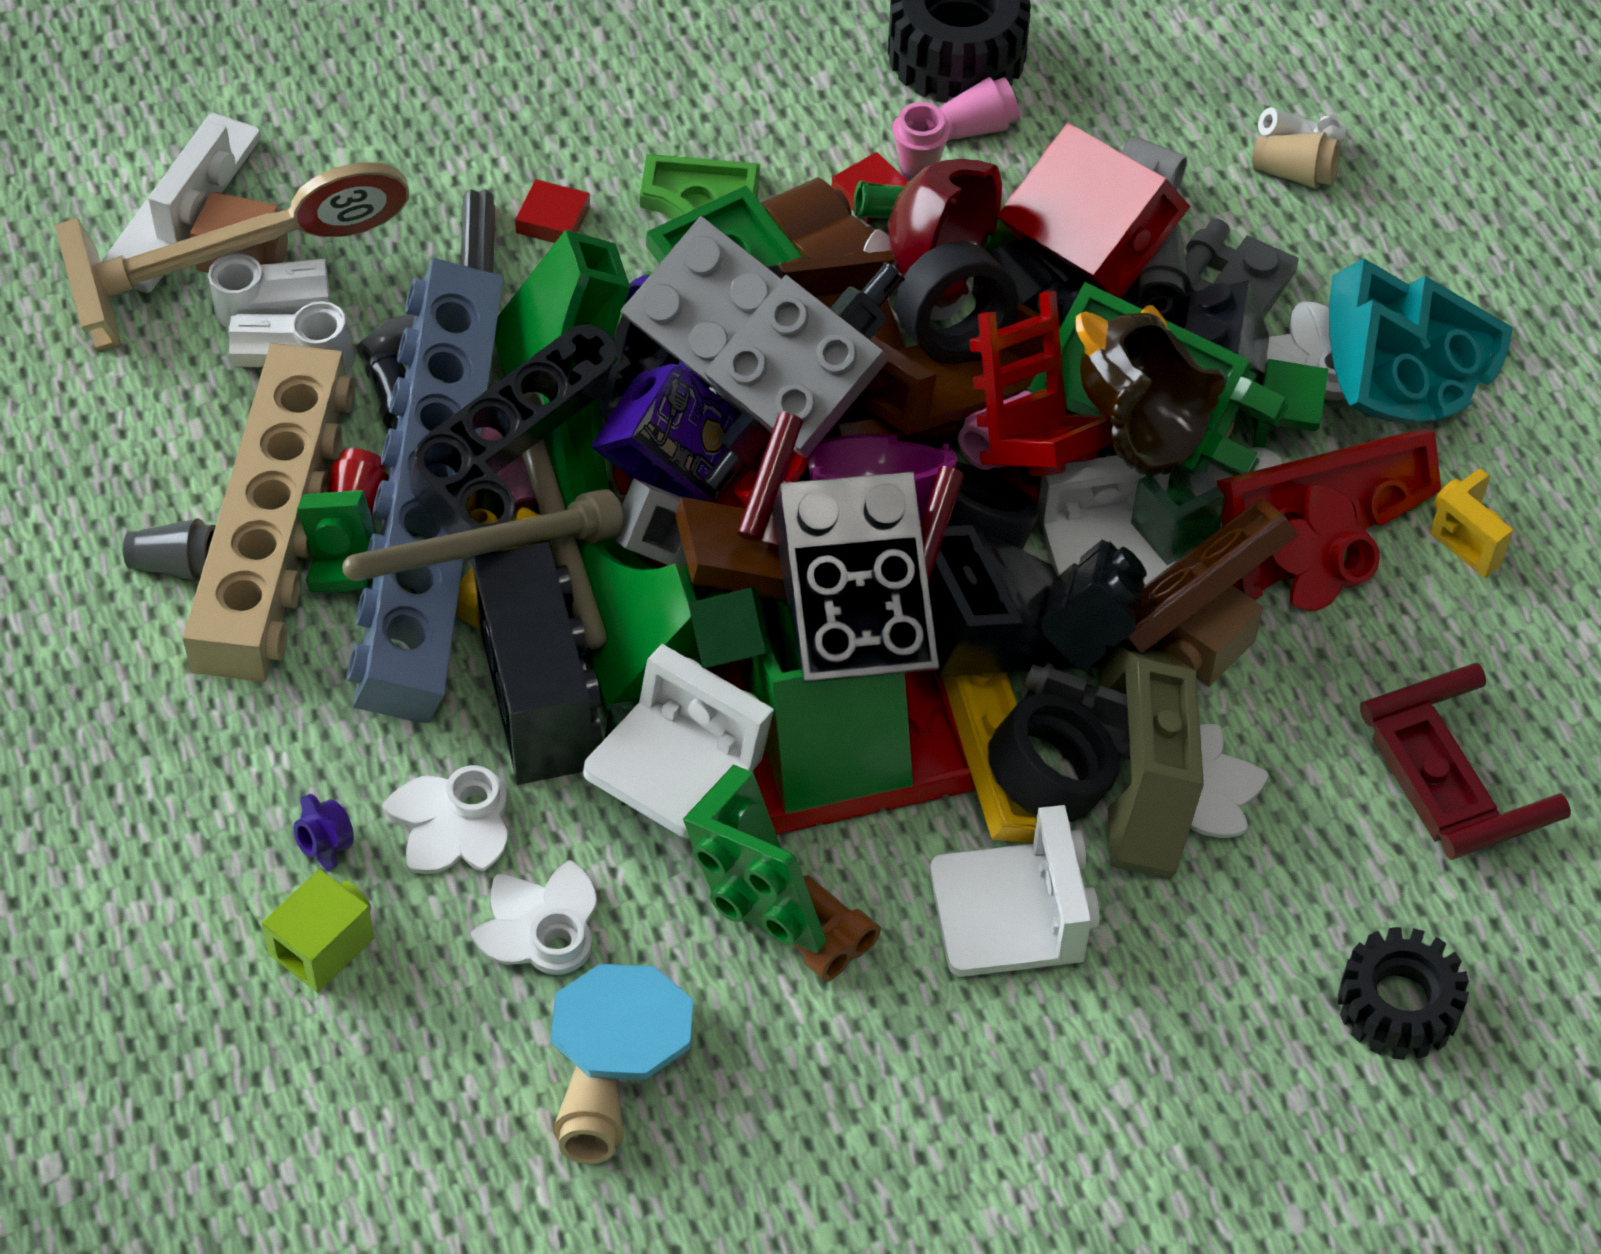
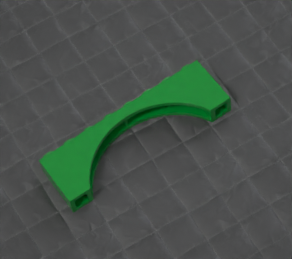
(638, 602)

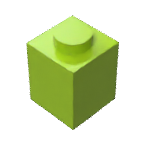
(319, 929)

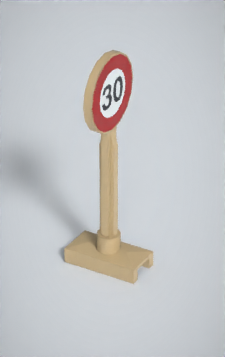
(329, 205)

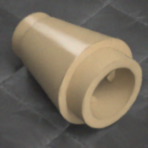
(1300, 158)
(589, 1115)

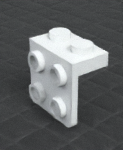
(1093, 504)
(679, 740)
(1016, 902)

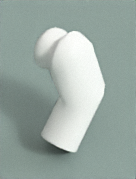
(1277, 122)

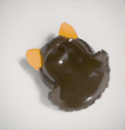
(1147, 388)

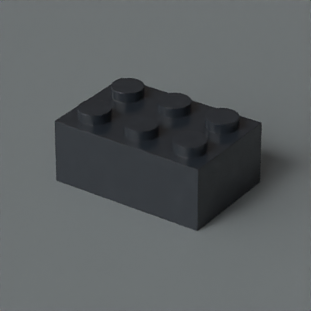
(537, 662)

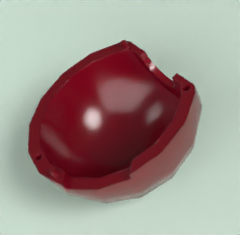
(945, 205)

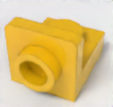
(1468, 526)

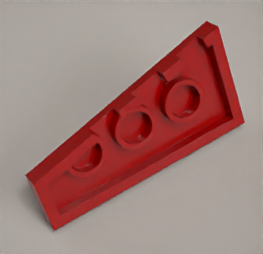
(1376, 476)

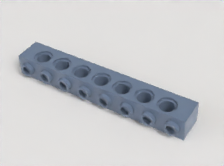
(388, 677)

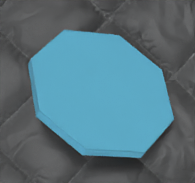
(622, 1021)

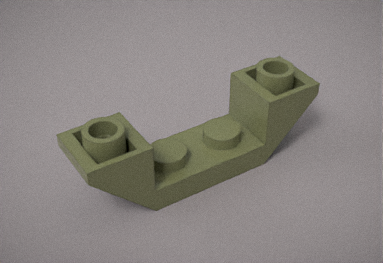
(1157, 810)

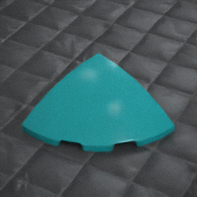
(1410, 346)

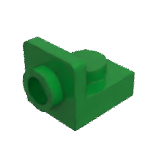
(335, 528)

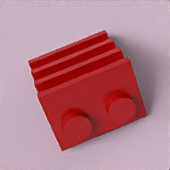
(1036, 426)

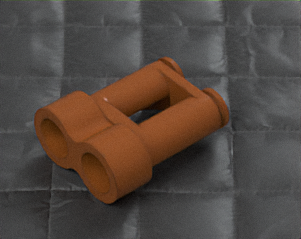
(846, 933)

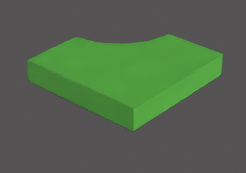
(685, 183)

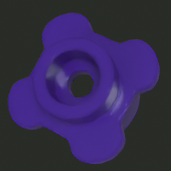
(323, 830)

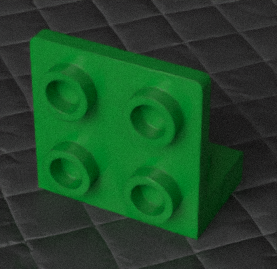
(746, 865)

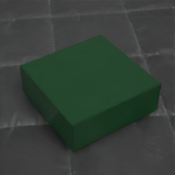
(730, 627)

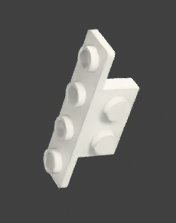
(175, 203)

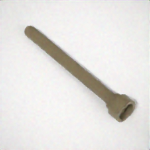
(592, 517)
(564, 548)

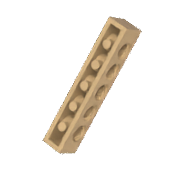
(258, 528)

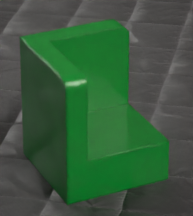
(1305, 394)

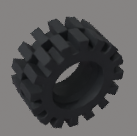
(1391, 1025)

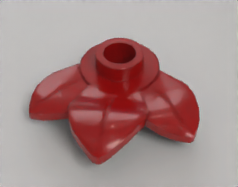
(1319, 550)

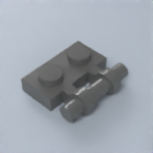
(1254, 260)

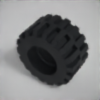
(957, 43)

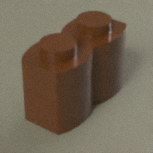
(818, 220)

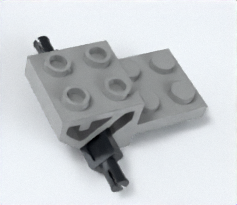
(761, 341)

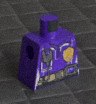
(667, 431)

